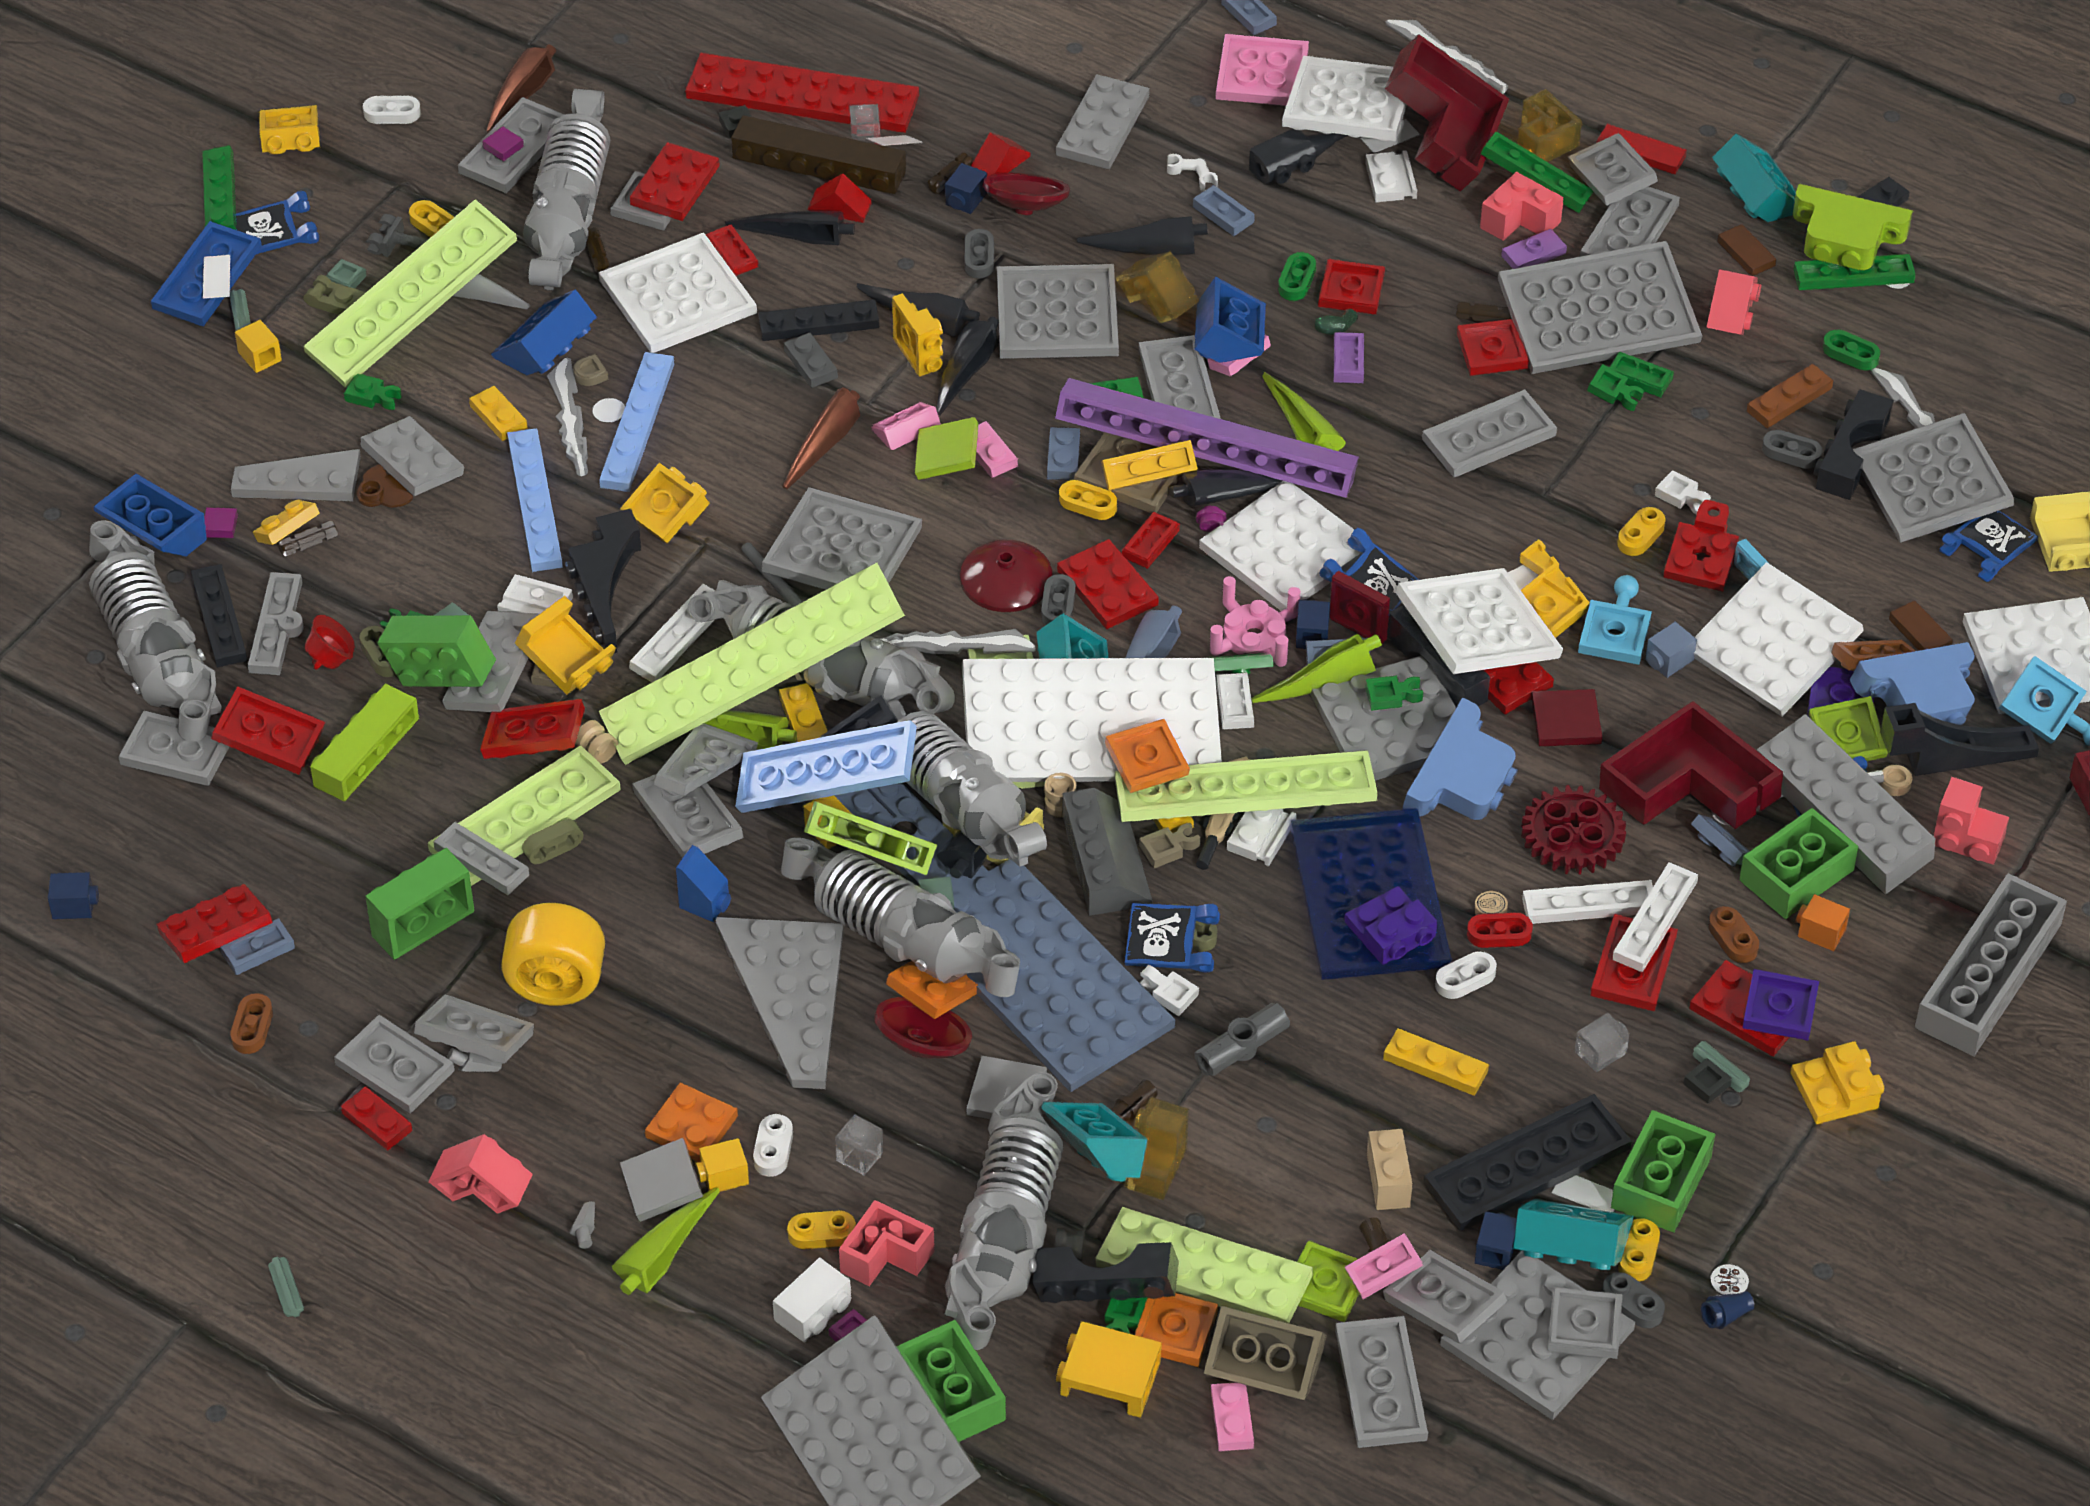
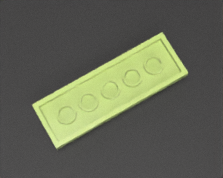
(550, 796)
(1214, 1266)

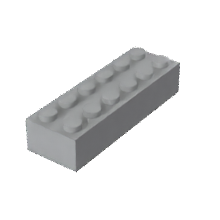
(1833, 784)
(1990, 964)

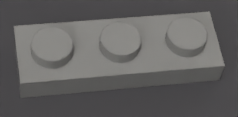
(483, 858)

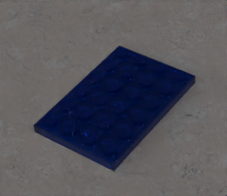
(1353, 861)

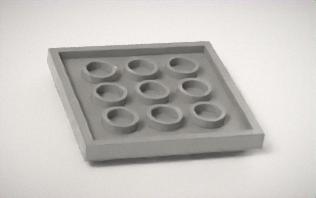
(1057, 311)
(1933, 478)
(838, 537)
(1394, 737)
(1514, 1340)

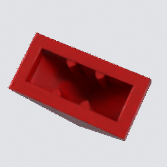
(999, 155)
(841, 195)

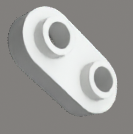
(391, 109)
(1464, 976)
(773, 1142)

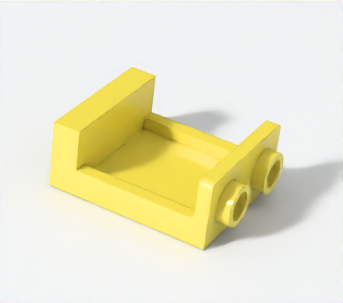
(2063, 530)

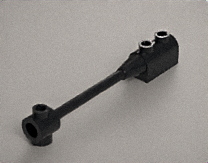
(1287, 153)

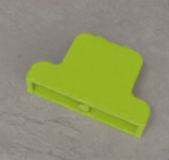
(1847, 227)
(869, 838)

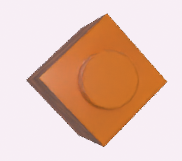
(1822, 922)

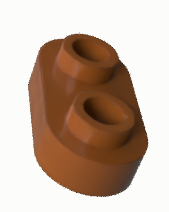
(1728, 929)
(250, 1026)

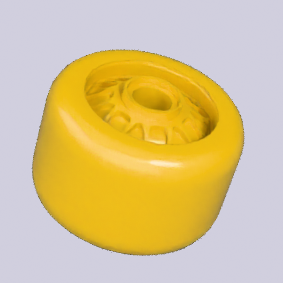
(553, 954)

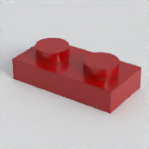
(376, 1118)

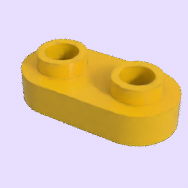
(428, 217)
(1089, 500)
(1645, 526)
(821, 1229)
(1642, 1248)

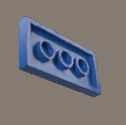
(183, 289)

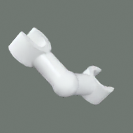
(1177, 164)

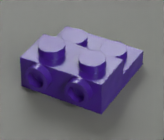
(1392, 925)

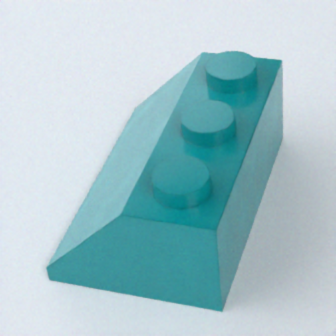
(1755, 179)
(1069, 640)
(1100, 1137)
(1572, 1233)

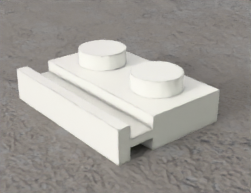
(1390, 176)
(531, 595)
(1260, 834)

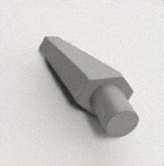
(472, 1062)
(584, 1225)

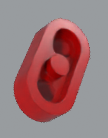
(1500, 930)

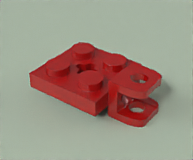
(1708, 537)

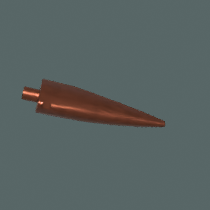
(524, 80)
(828, 430)

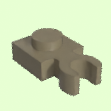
(1166, 846)

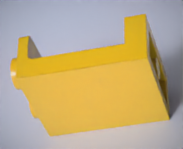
(563, 647)
(1110, 1365)

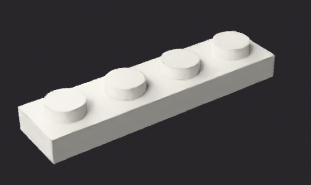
(670, 641)
(1585, 901)
(1655, 917)

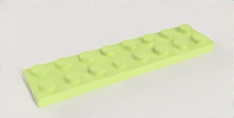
(410, 293)
(1254, 787)

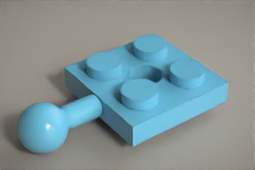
(1607, 616)
(2063, 696)

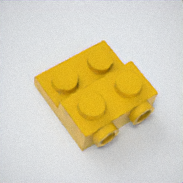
(289, 129)
(917, 335)
(666, 502)
(1838, 1083)

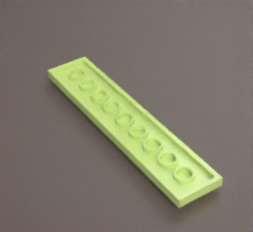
(751, 663)

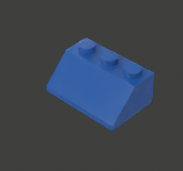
(1229, 323)
(546, 334)
(154, 516)

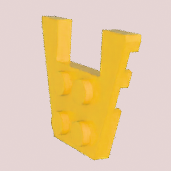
(1552, 593)

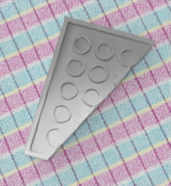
(792, 986)

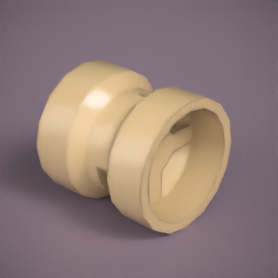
(596, 741)
(1053, 792)

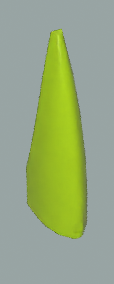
(1304, 419)
(1335, 665)
(758, 727)
(653, 1253)

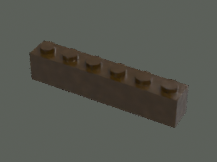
(818, 154)

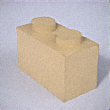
(1389, 1169)

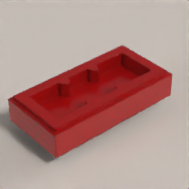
(733, 250)
(1150, 540)

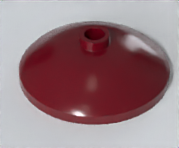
(1026, 191)
(1005, 575)
(919, 1033)

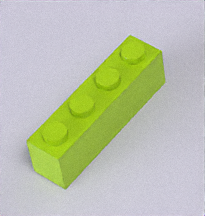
(364, 742)

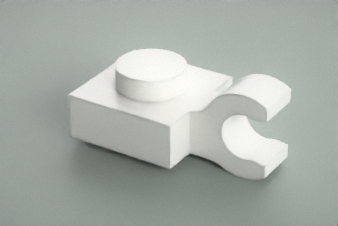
(1680, 491)
(1170, 991)

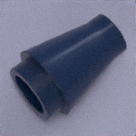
(1724, 1309)

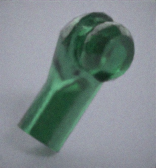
(1329, 324)

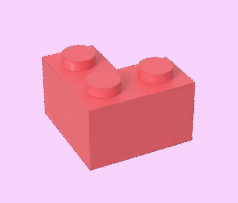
(1520, 203)
(1731, 302)
(1965, 826)
(481, 1170)
(885, 1237)

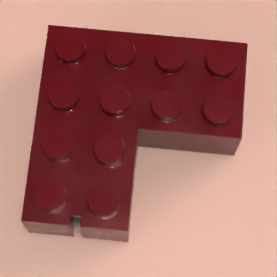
(1455, 101)
(1693, 757)

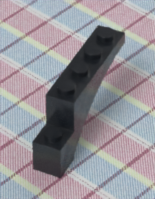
(598, 569)
(1945, 746)

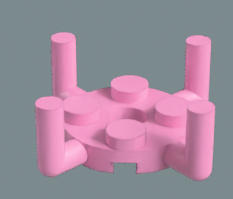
(1253, 615)

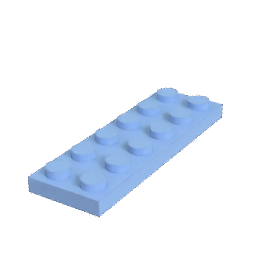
(826, 766)

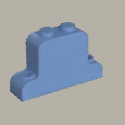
(1923, 677)
(1463, 768)

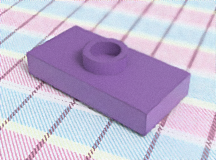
(1534, 250)
(1349, 357)

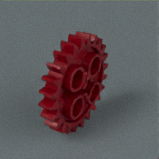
(1573, 829)

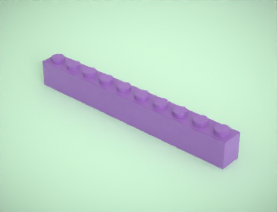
(1210, 437)

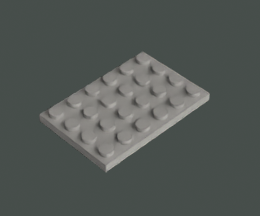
(1599, 306)
(869, 1426)

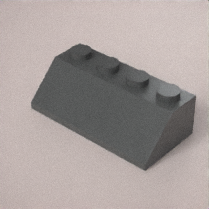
(1104, 852)

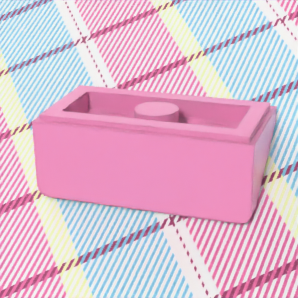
(905, 425)

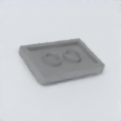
(1612, 169)
(412, 456)
(161, 750)
(474, 1029)
(394, 1064)
(1445, 1297)

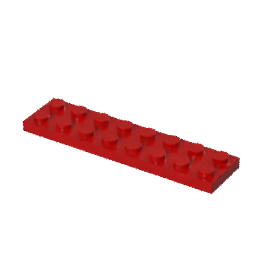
(798, 91)

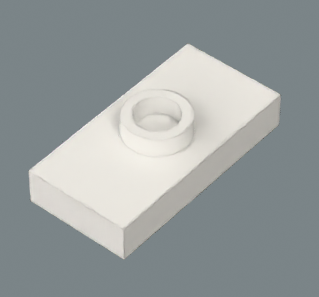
(1235, 701)

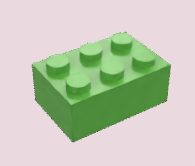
(437, 651)
(1798, 863)
(420, 903)
(1663, 1170)
(956, 1380)

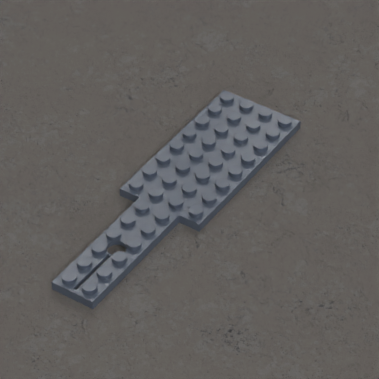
(1070, 994)

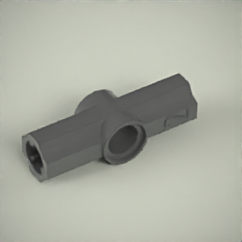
(1242, 1039)

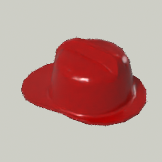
(329, 643)

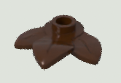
(382, 489)

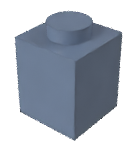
(1670, 649)

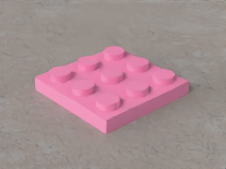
(1259, 69)

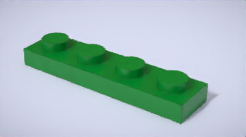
(1518, 159)
(219, 186)
(1825, 275)

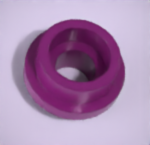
(1210, 518)

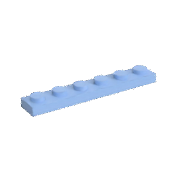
(637, 422)
(534, 500)

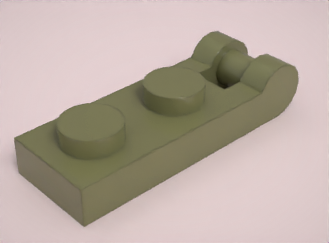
(338, 299)

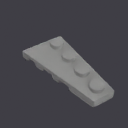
(303, 478)
(701, 758)

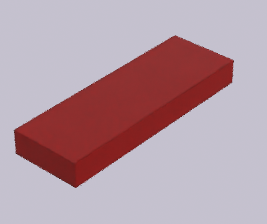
(1654, 152)

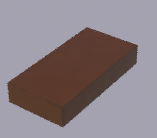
(1746, 250)
(1919, 627)

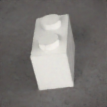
(812, 1300)

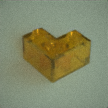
(1548, 126)
(1161, 284)
(1167, 1136)

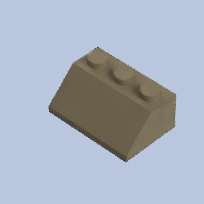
(1264, 1353)

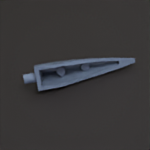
(1156, 634)

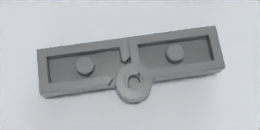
(276, 623)

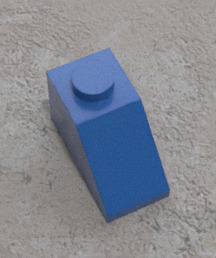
(701, 886)

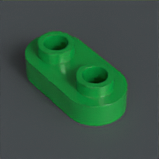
(1297, 276)
(1851, 350)

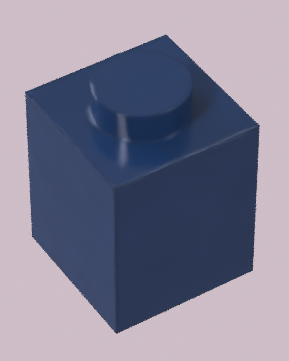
(965, 188)
(1312, 622)
(72, 895)
(1496, 1241)

